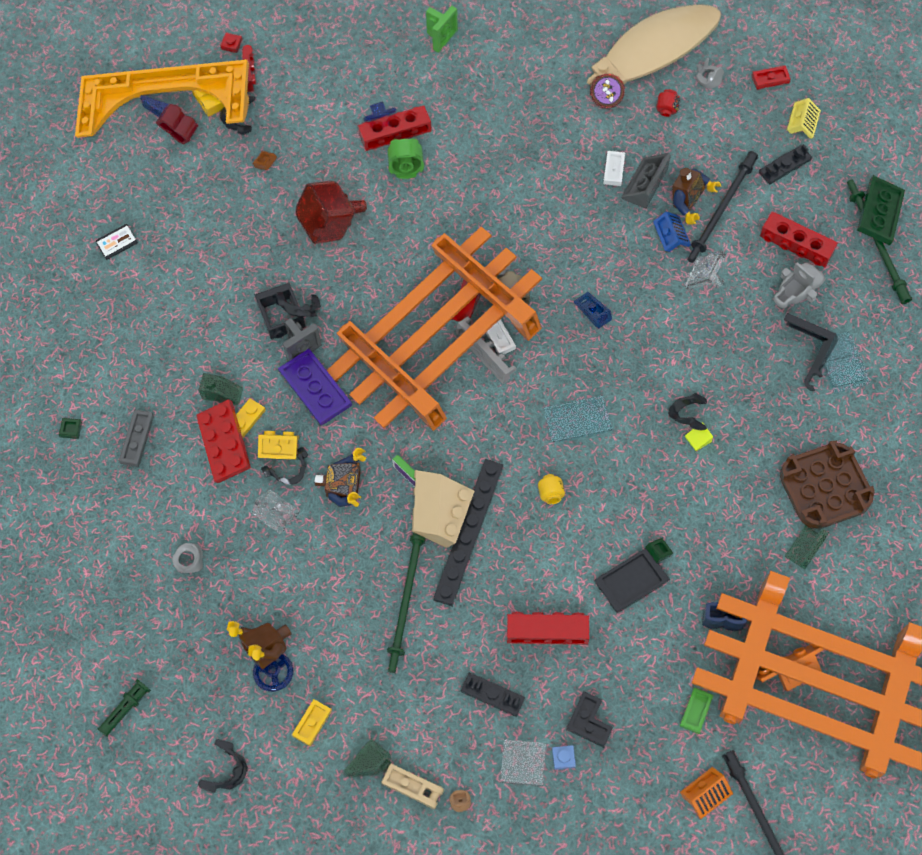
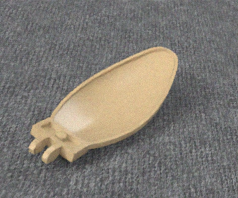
(658, 42)

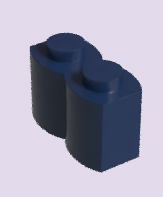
(716, 619)

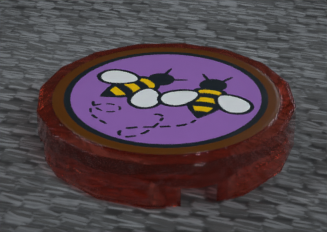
(607, 91)

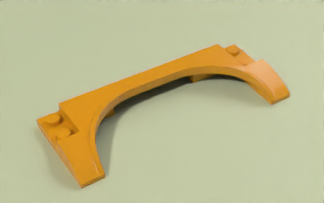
(105, 93)

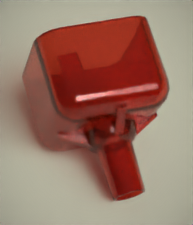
(326, 211)

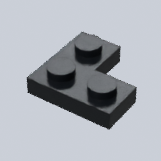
(584, 722)

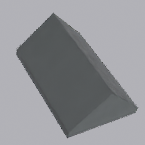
(647, 179)

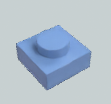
(563, 757)

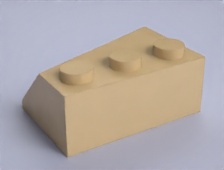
(439, 507)

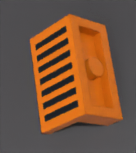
(707, 792)

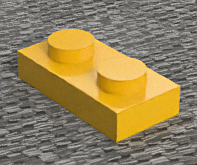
(249, 415)
(311, 722)

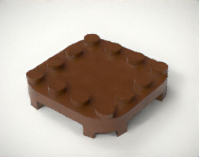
(826, 485)

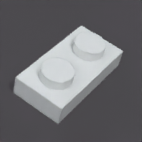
(614, 168)
(500, 338)

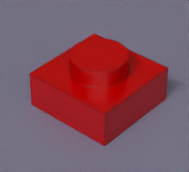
(231, 42)

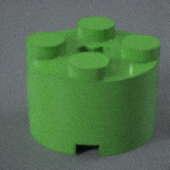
(405, 158)

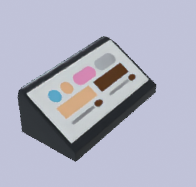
(116, 241)

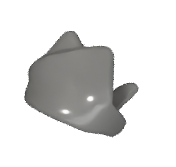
(714, 78)
(197, 564)

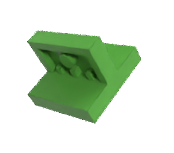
(441, 26)

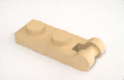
(411, 786)

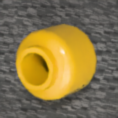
(551, 489)

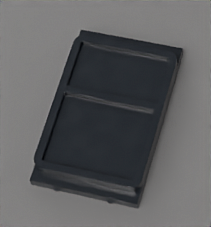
(631, 580)

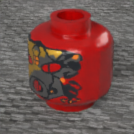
(668, 102)

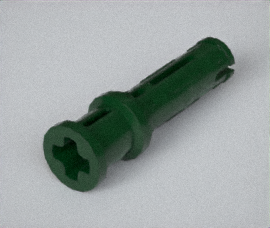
(138, 689)

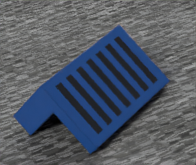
(671, 231)

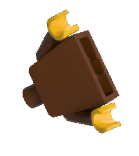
(261, 643)

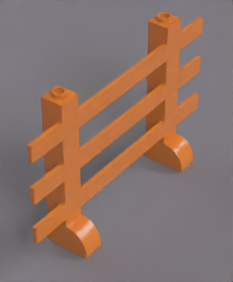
(388, 370)
(751, 655)

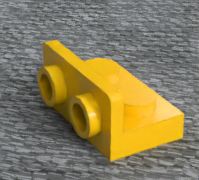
(278, 446)

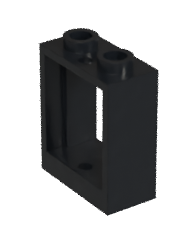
(267, 299)

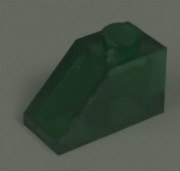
(219, 389)
(369, 761)

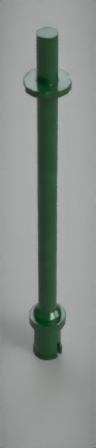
(899, 285)
(395, 651)

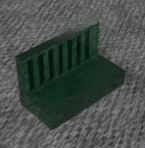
(806, 546)

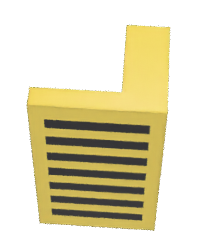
(804, 117)

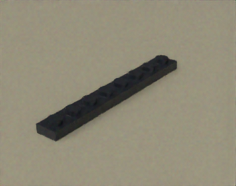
(469, 532)

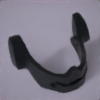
(241, 129)
(304, 311)
(682, 402)
(270, 472)
(238, 773)

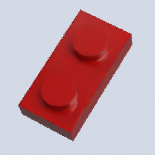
(771, 77)

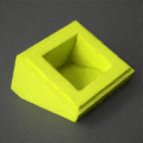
(699, 438)

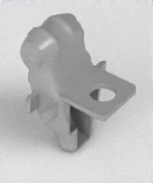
(798, 285)

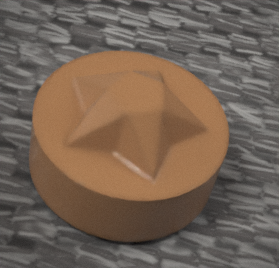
(460, 800)

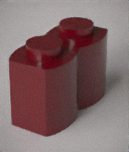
(177, 123)

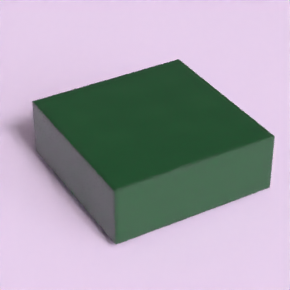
(70, 428)
(659, 550)

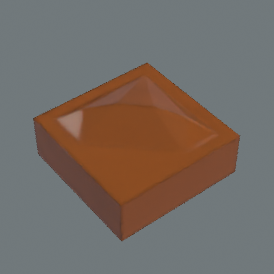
(264, 160)

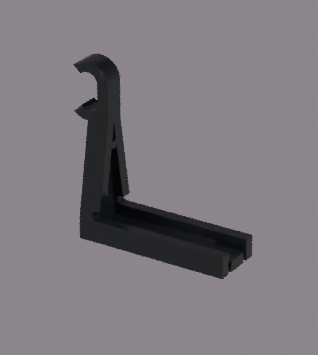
(829, 341)

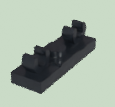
(785, 164)
(492, 694)

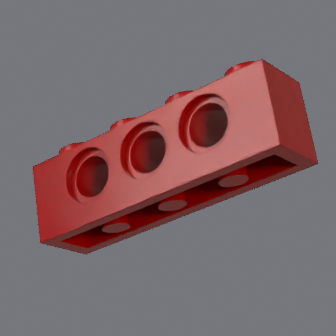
(396, 126)
(793, 231)

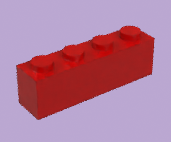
(547, 629)

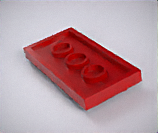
(223, 441)

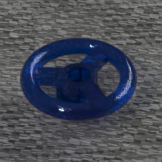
(379, 111)
(274, 676)

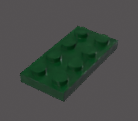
(881, 210)

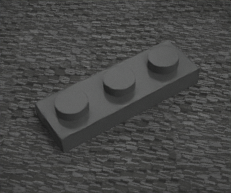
(136, 438)

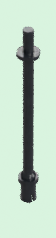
(745, 168)
(738, 774)

